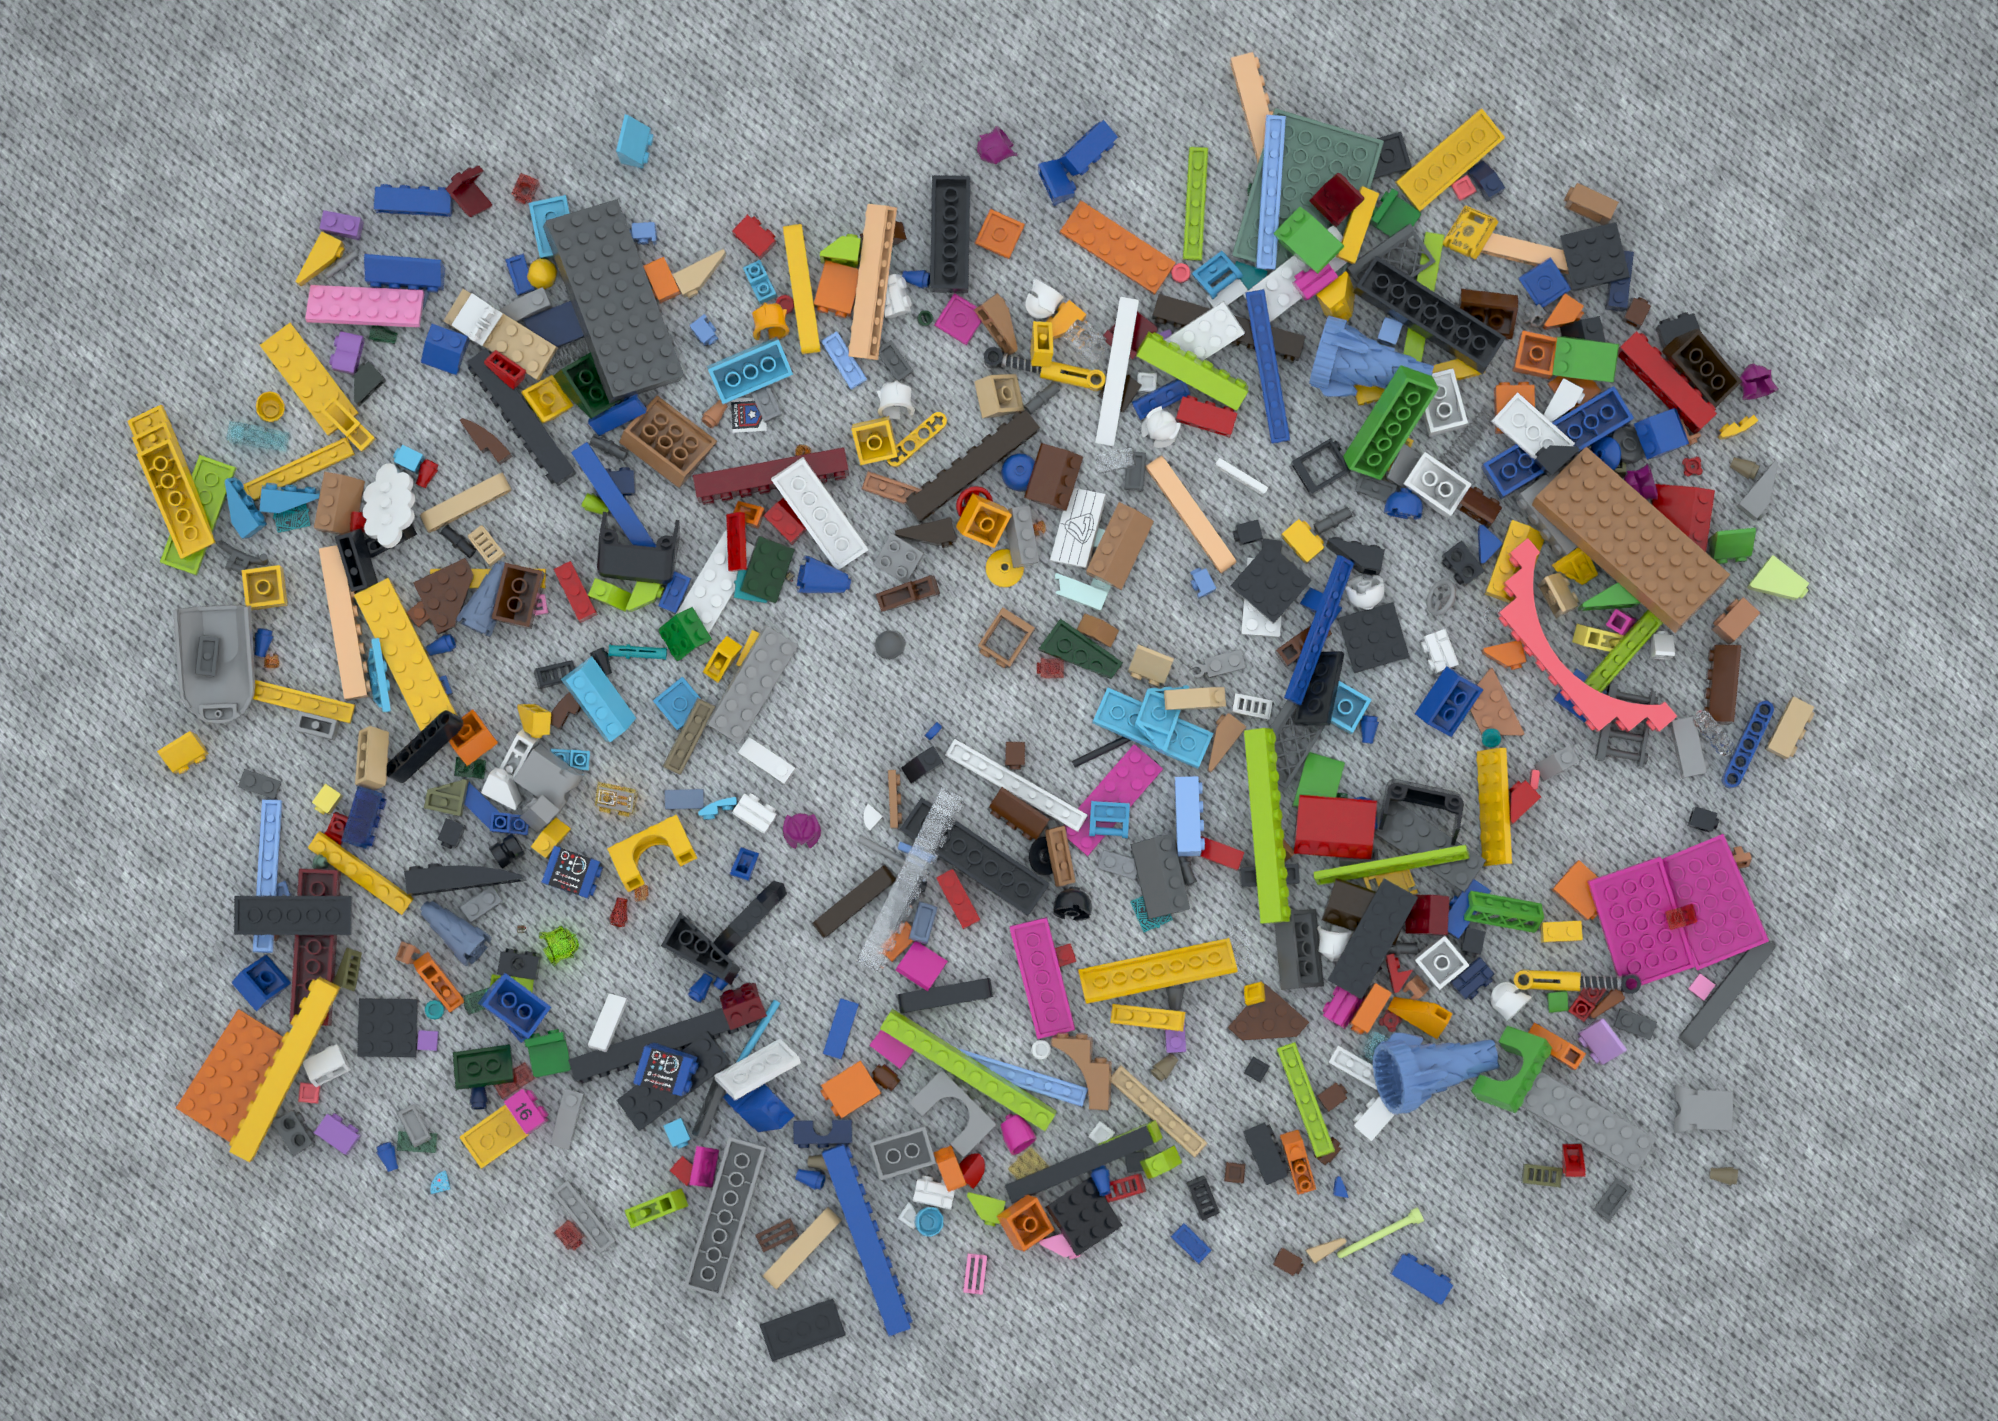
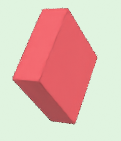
(1463, 188)
(1534, 778)
(309, 1093)

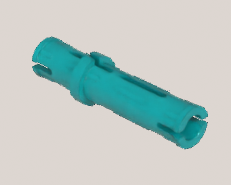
(637, 652)

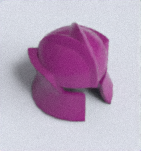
(995, 146)
(1757, 382)
(1642, 482)
(801, 829)

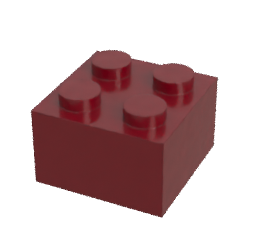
(1428, 916)

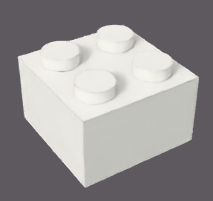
(1441, 961)

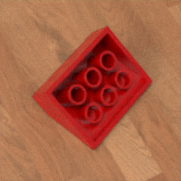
(1687, 509)
(1335, 827)

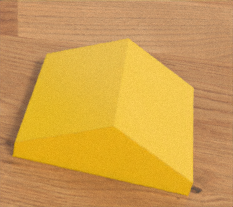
(547, 399)

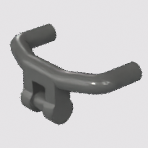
(236, 554)

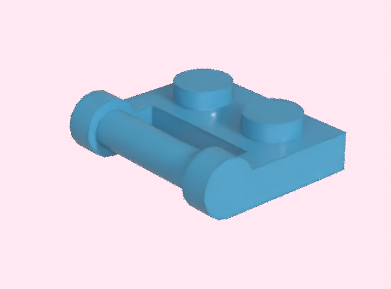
(1214, 270)
(1109, 813)

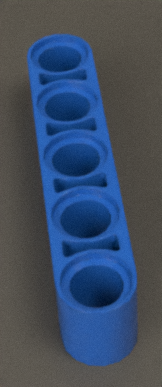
(1754, 737)

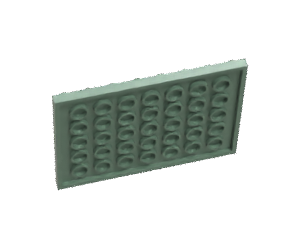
(1310, 159)

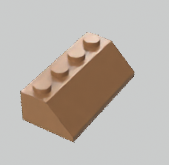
(1119, 546)

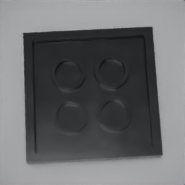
(1594, 256)
(1270, 583)
(1373, 637)
(387, 1027)
(1083, 1216)

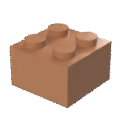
(1735, 621)

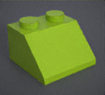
(844, 251)

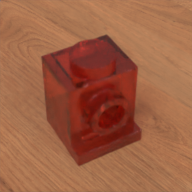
(525, 182)

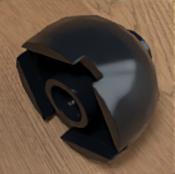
(1073, 903)

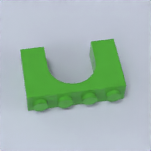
(1511, 1093)

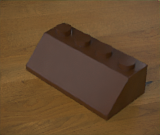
(1723, 682)

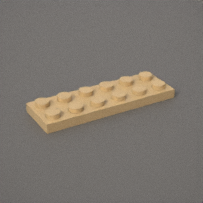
(512, 340)

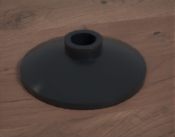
(1040, 865)

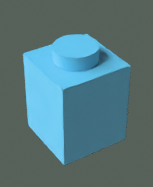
(408, 458)
(677, 1133)

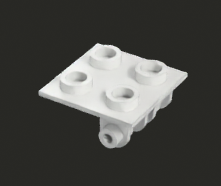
(477, 319)

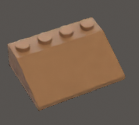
(667, 441)

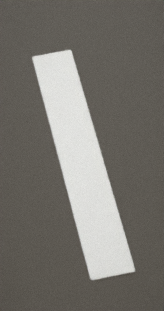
(1117, 371)

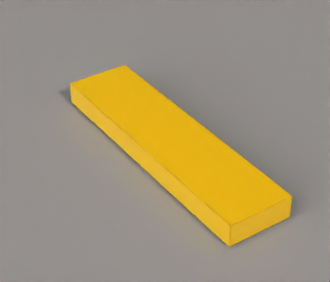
(1357, 226)
(1147, 1017)

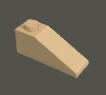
(695, 276)
(1195, 698)

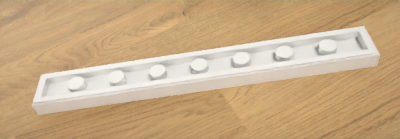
(1016, 785)

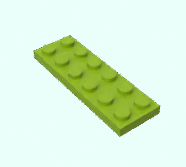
(209, 481)

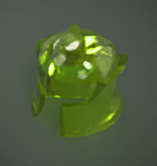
(561, 944)

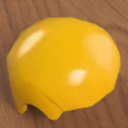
(542, 273)
(270, 406)

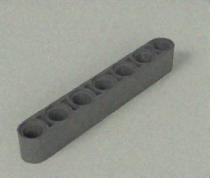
(1725, 994)

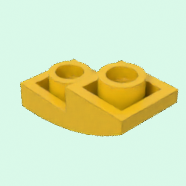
(1732, 430)

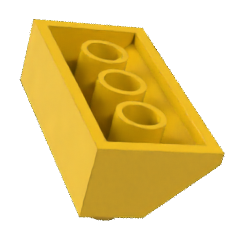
(1503, 569)

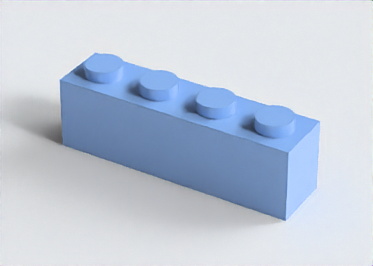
(1188, 816)

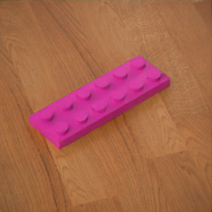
(1121, 785)
(1042, 977)

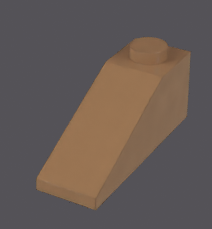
(997, 320)
(1225, 736)

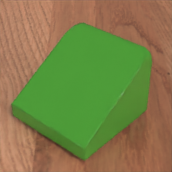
(1557, 1001)

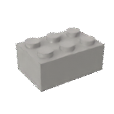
(902, 1153)

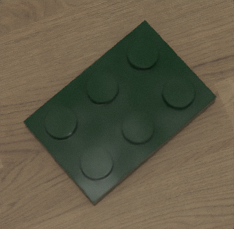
(767, 569)
(483, 1067)

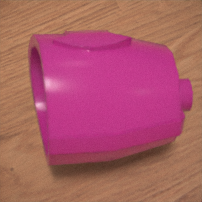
(1017, 1133)

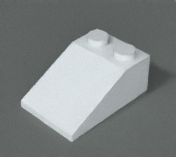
(1446, 409)
(1437, 485)

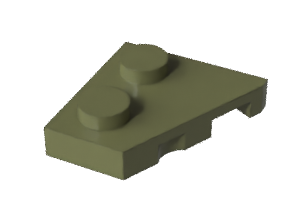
(447, 798)

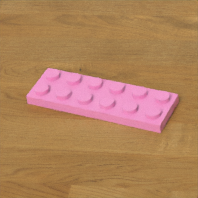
(364, 306)

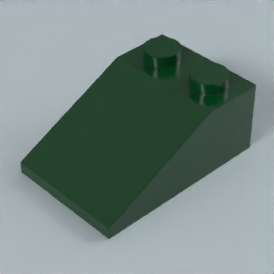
(583, 386)

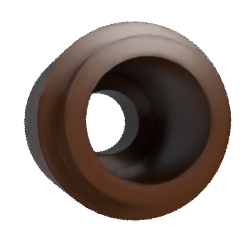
(885, 1077)
(1329, 1157)

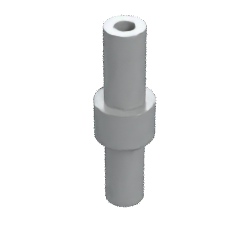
(341, 264)

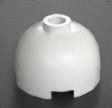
(1365, 592)

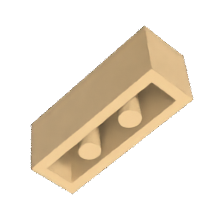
(1790, 728)
(372, 758)

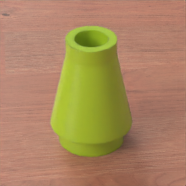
(594, 504)

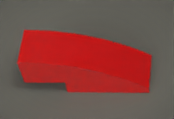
(1222, 854)

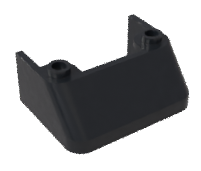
(635, 561)
(1423, 795)

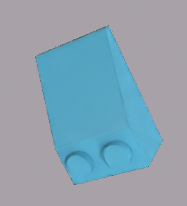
(634, 142)

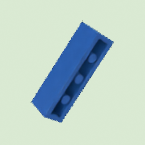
(413, 201)

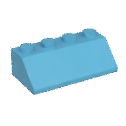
(749, 370)
(599, 699)

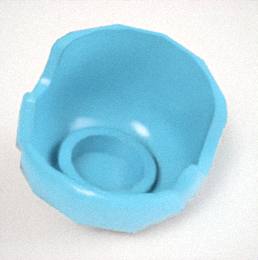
(929, 1221)

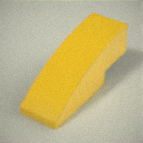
(347, 424)

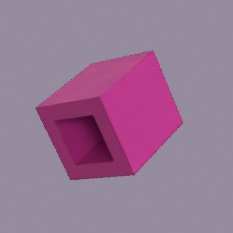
(1621, 621)

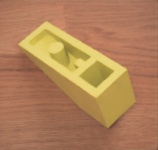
(1596, 637)

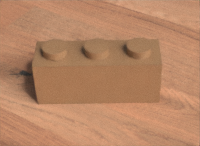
(337, 500)

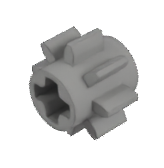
(1534, 315)

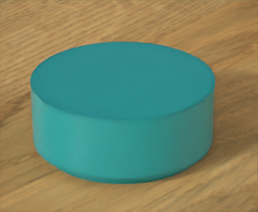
(1491, 737)
(434, 1009)

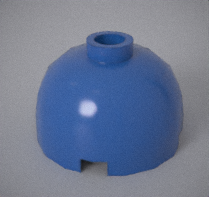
(1017, 471)
(1404, 504)

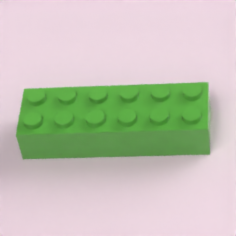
(1390, 422)

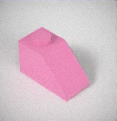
(1059, 1245)

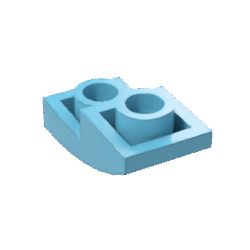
(760, 282)
(574, 758)
(713, 809)

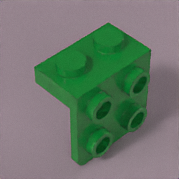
(1393, 214)
(684, 633)
(548, 1053)

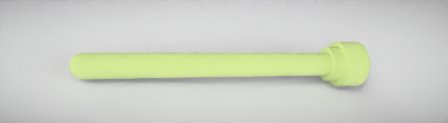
(1413, 1217)

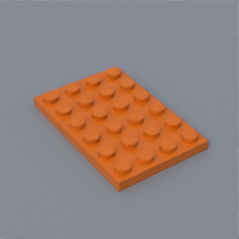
(231, 1075)

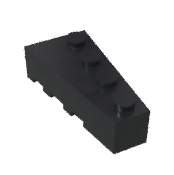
(696, 948)

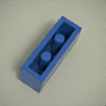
(1088, 148)
(1458, 908)
(1422, 1278)

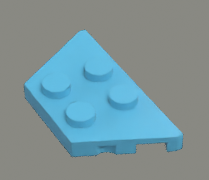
(379, 683)
(1154, 720)

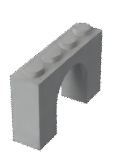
(1560, 543)
(979, 1122)

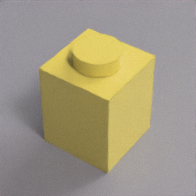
(327, 799)

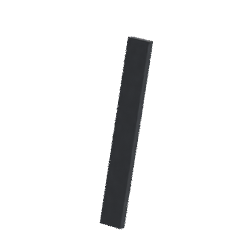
(1079, 1164)

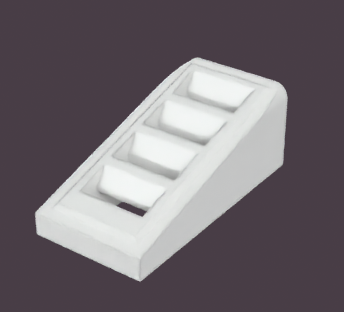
(1235, 710)

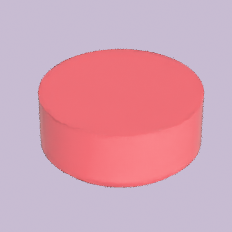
(1180, 273)

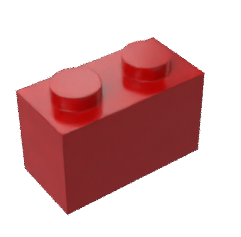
(754, 236)

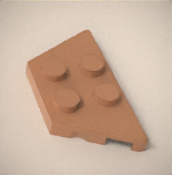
(1494, 709)

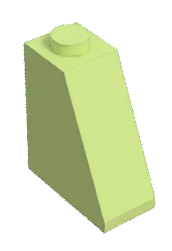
(1779, 580)

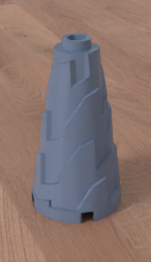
(480, 607)
(459, 935)

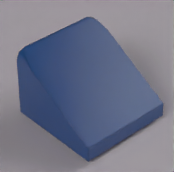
(1339, 1188)

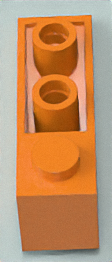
(1561, 1049)
(1298, 1161)

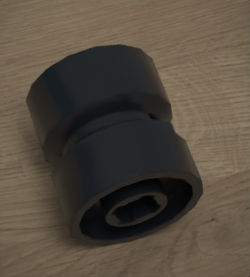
(506, 851)

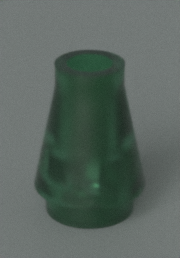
(382, 334)

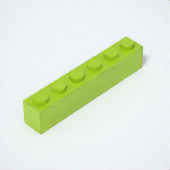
(1192, 370)

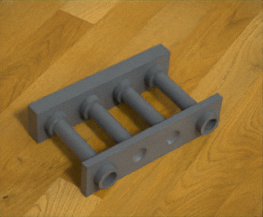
(1609, 732)

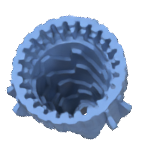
(1351, 358)
(1412, 1072)

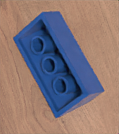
(404, 272)

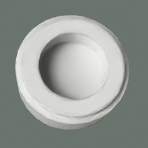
(1041, 1049)

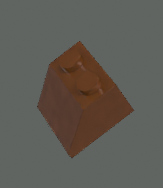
(1479, 507)

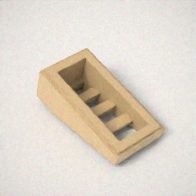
(478, 537)
(1319, 1252)

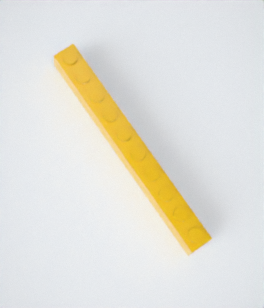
(284, 1069)

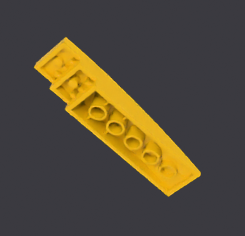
(171, 481)

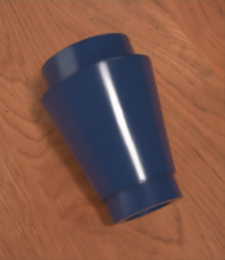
(478, 1098)

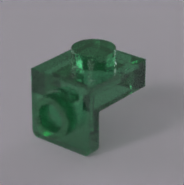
(474, 770)

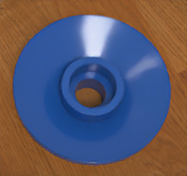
(1610, 451)

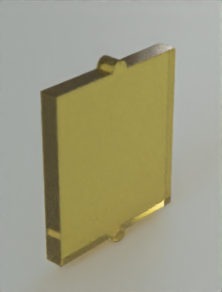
(1027, 1164)

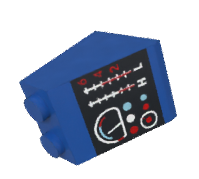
(572, 872)
(666, 1069)

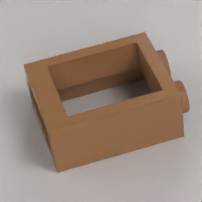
(1590, 204)
(1017, 622)

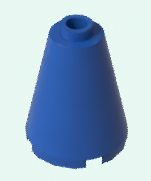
(821, 578)

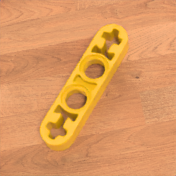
(919, 442)

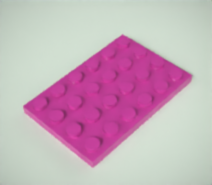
(1722, 904)
(1635, 925)

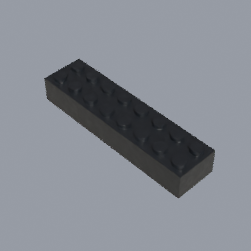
(1429, 314)
(983, 862)

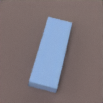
(846, 365)

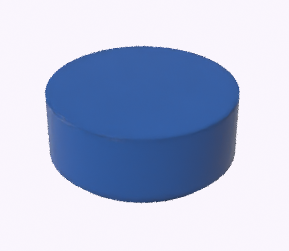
(933, 731)

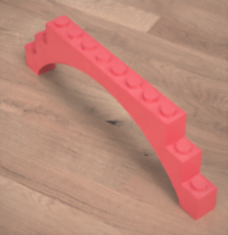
(1523, 621)

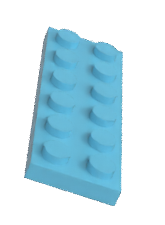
(1119, 714)

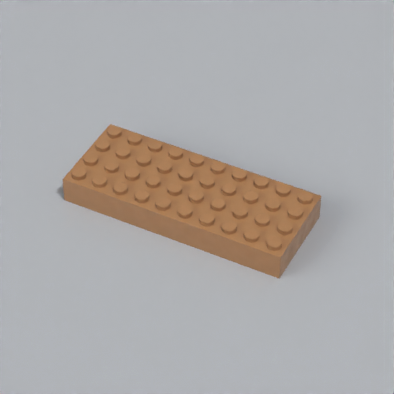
(1630, 539)

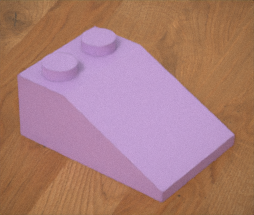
(1601, 1041)

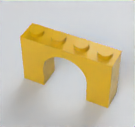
(627, 852)

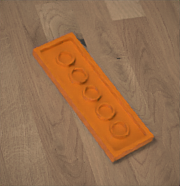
(1117, 247)

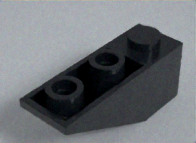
(1366, 558)

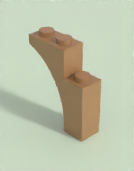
(1096, 1072)

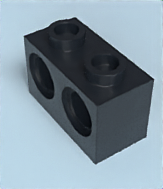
(1467, 561)

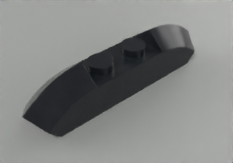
(750, 917)

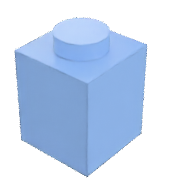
(1389, 332)

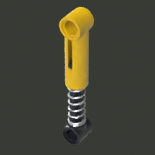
(1056, 371)
(1574, 981)

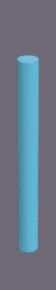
(759, 1030)

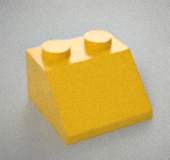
(1338, 298)
(874, 440)
(183, 753)

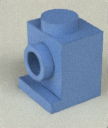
(644, 232)
(704, 331)
(1202, 582)

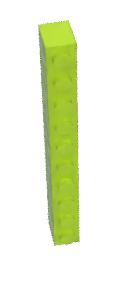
(1267, 826)
(968, 1069)

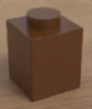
(1636, 312)
(1015, 755)
(1332, 1096)
(1288, 1262)

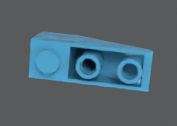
(280, 499)
(243, 513)

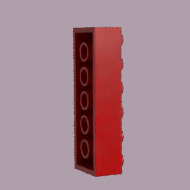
(1666, 382)

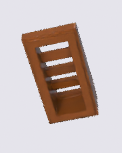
(1609, 1001)

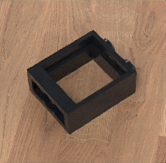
(1303, 475)

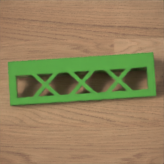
(1506, 909)

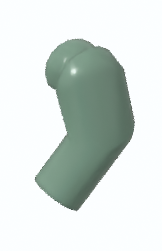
(320, 862)

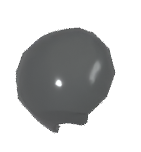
(890, 644)

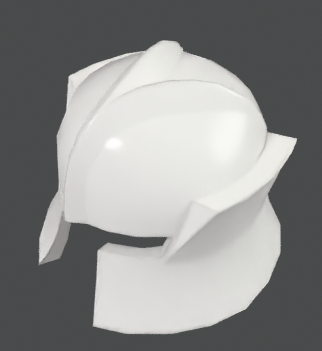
(1044, 300)
(894, 395)
(1161, 427)
(1333, 942)
(1507, 1001)

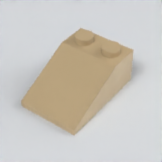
(1558, 594)
(1150, 665)

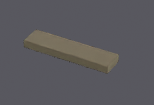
(688, 736)

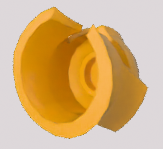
(770, 316)

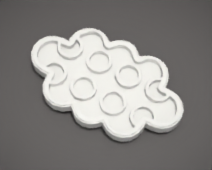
(388, 505)

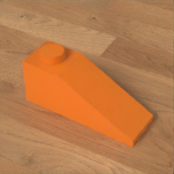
(438, 981)

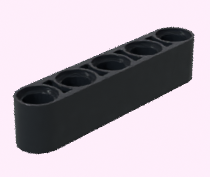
(424, 746)
(945, 995)

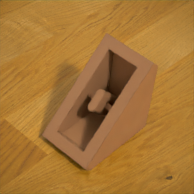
(1098, 630)

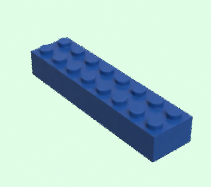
(1582, 425)

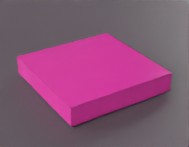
(959, 319)
(921, 965)
(891, 1048)
(704, 1166)

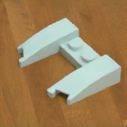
(1087, 595)

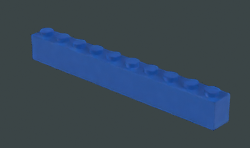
(866, 1239)

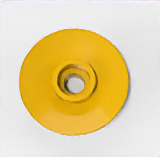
(997, 575)

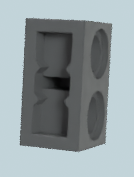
(289, 1135)

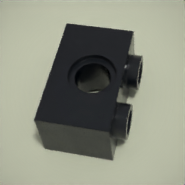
(529, 970)

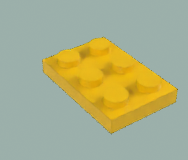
(493, 1136)

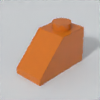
(1566, 312)
(1507, 654)
(949, 1168)

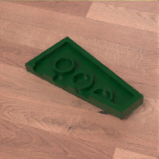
(1074, 647)

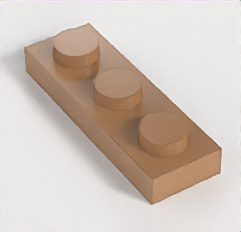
(894, 799)
(1060, 856)

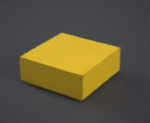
(1254, 993)

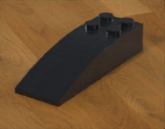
(451, 878)

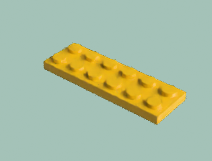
(1450, 159)
(305, 374)
(1494, 807)

